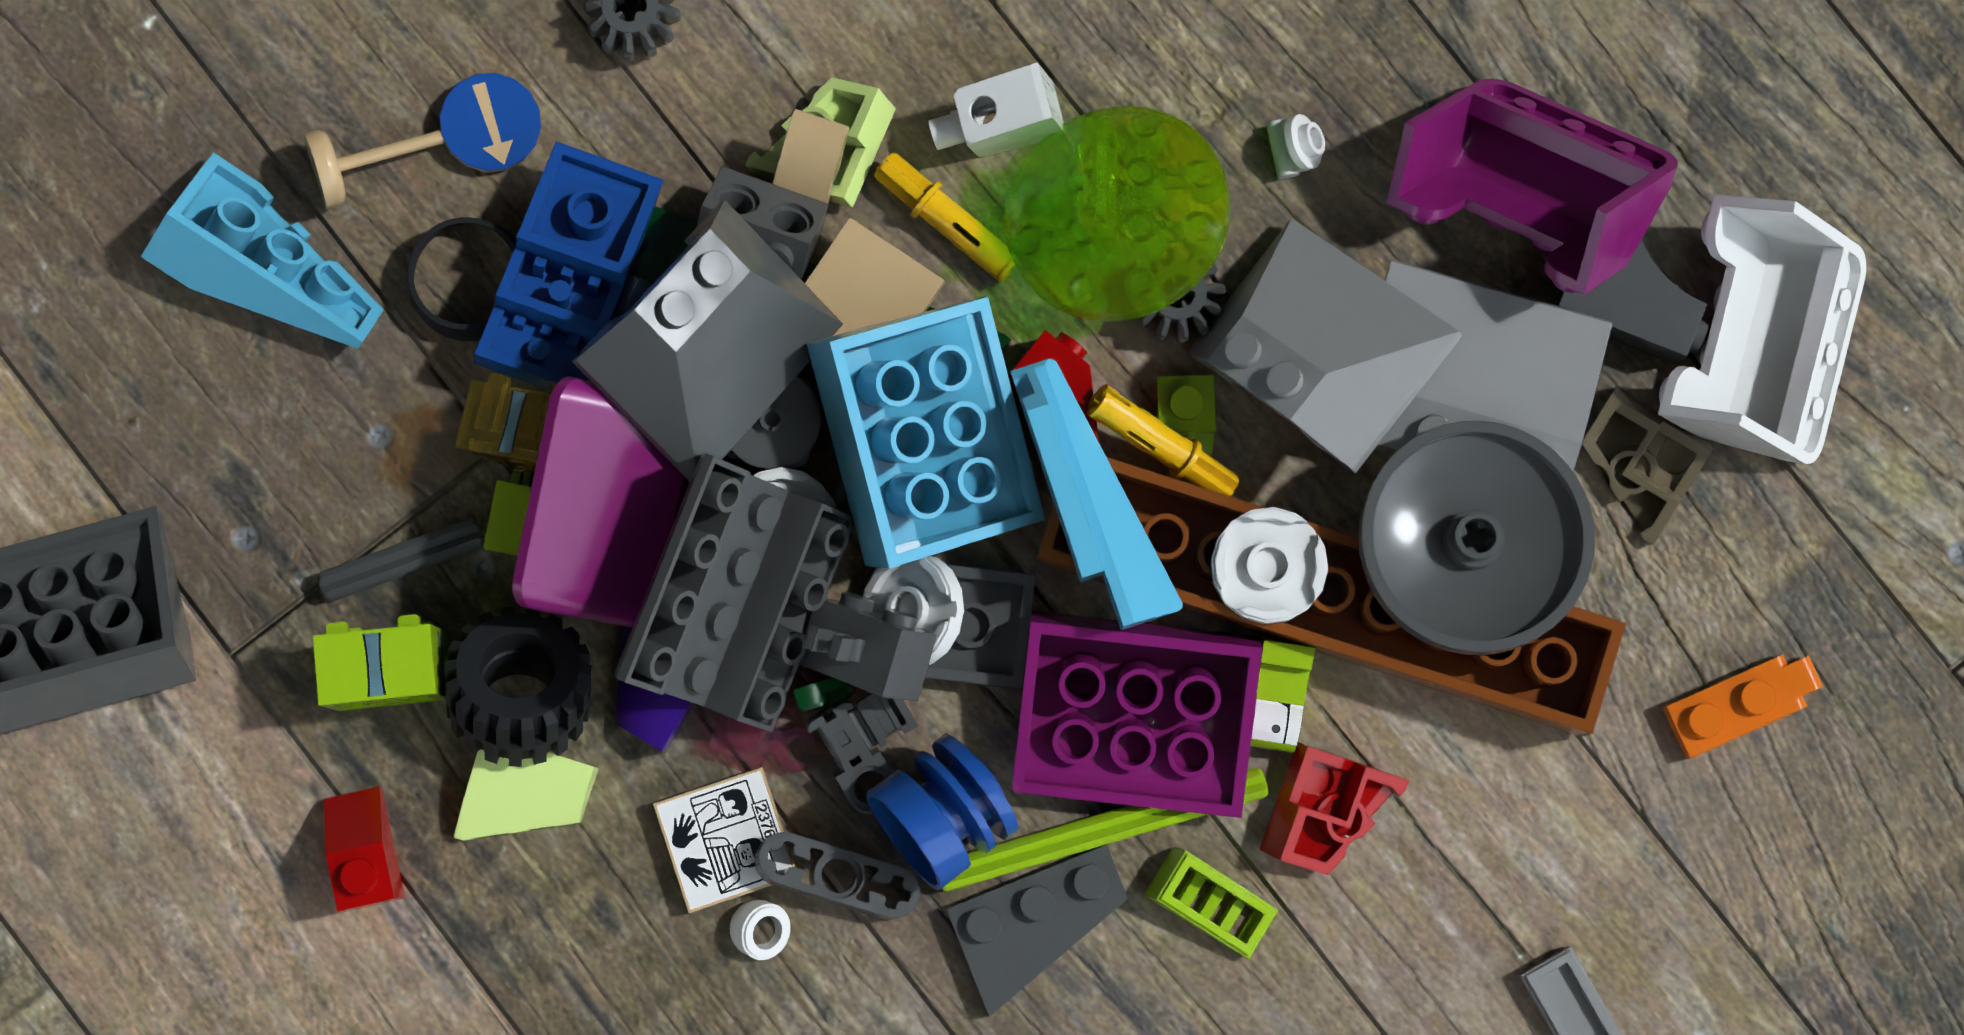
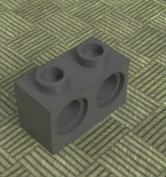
(778, 215)

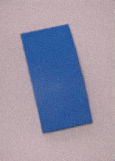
(567, 265)

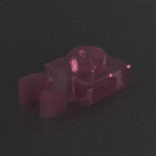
(753, 744)

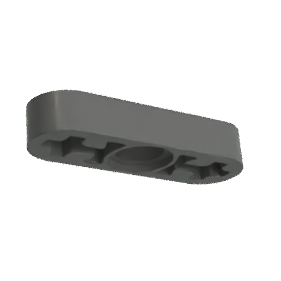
(873, 902)

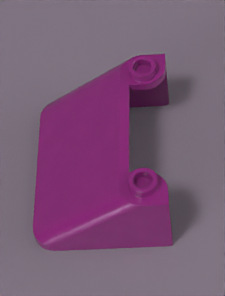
(594, 511)

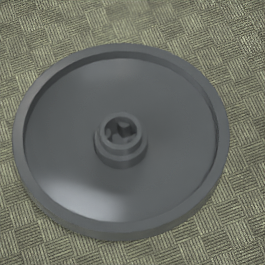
(1476, 537)

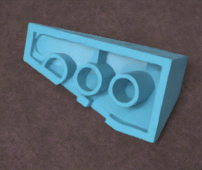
(242, 251)

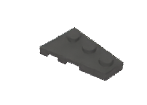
(1034, 921)

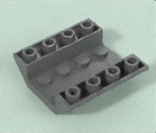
(734, 594)

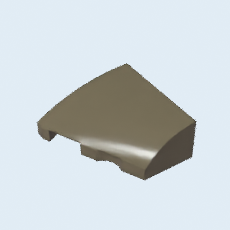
(1645, 459)

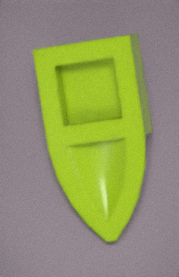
(1188, 408)

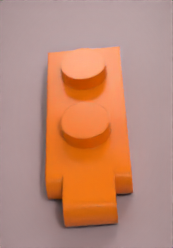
(1741, 704)

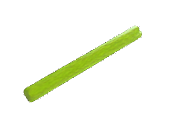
(1082, 836)

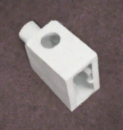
(1024, 115)

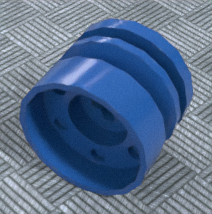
(952, 804)

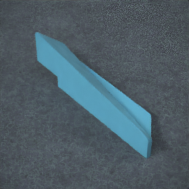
(1090, 500)

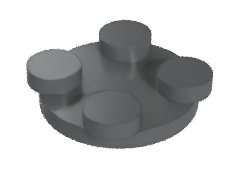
(784, 430)

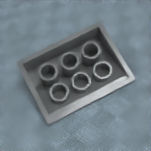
(90, 620)

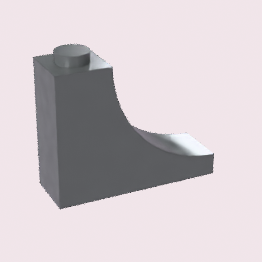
(1644, 310)

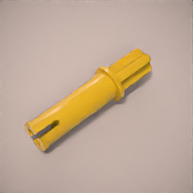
(943, 214)
(1161, 442)

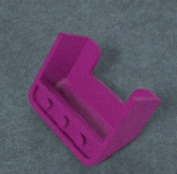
(1534, 172)

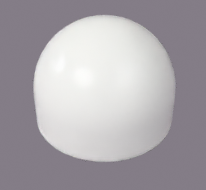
(743, 924)

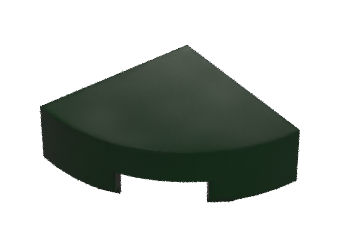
(822, 694)

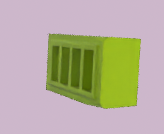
(1169, 878)

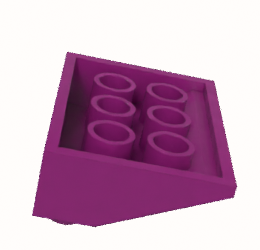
(1137, 714)

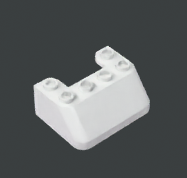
(1774, 330)

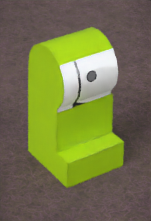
(1281, 695)

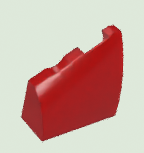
(1325, 808)

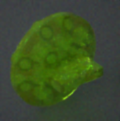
(1117, 213)

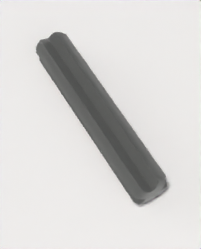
(401, 559)

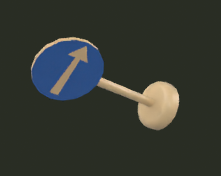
(484, 122)

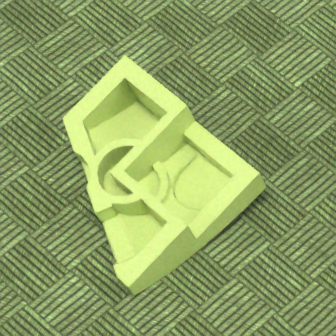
(850, 104)
(524, 797)

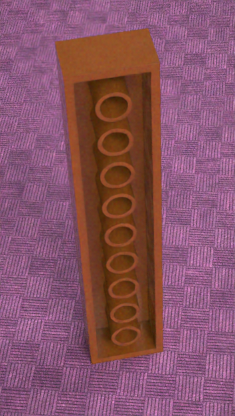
(1547, 681)

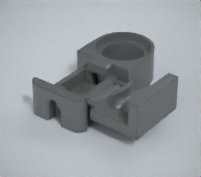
(854, 733)

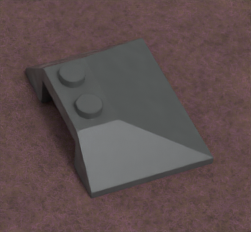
(708, 342)

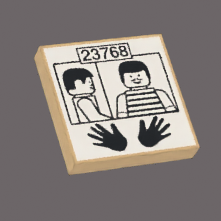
(716, 836)

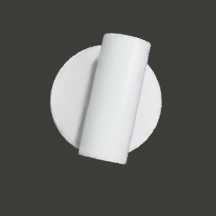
(1295, 145)

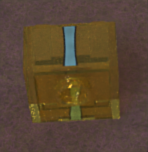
(503, 422)

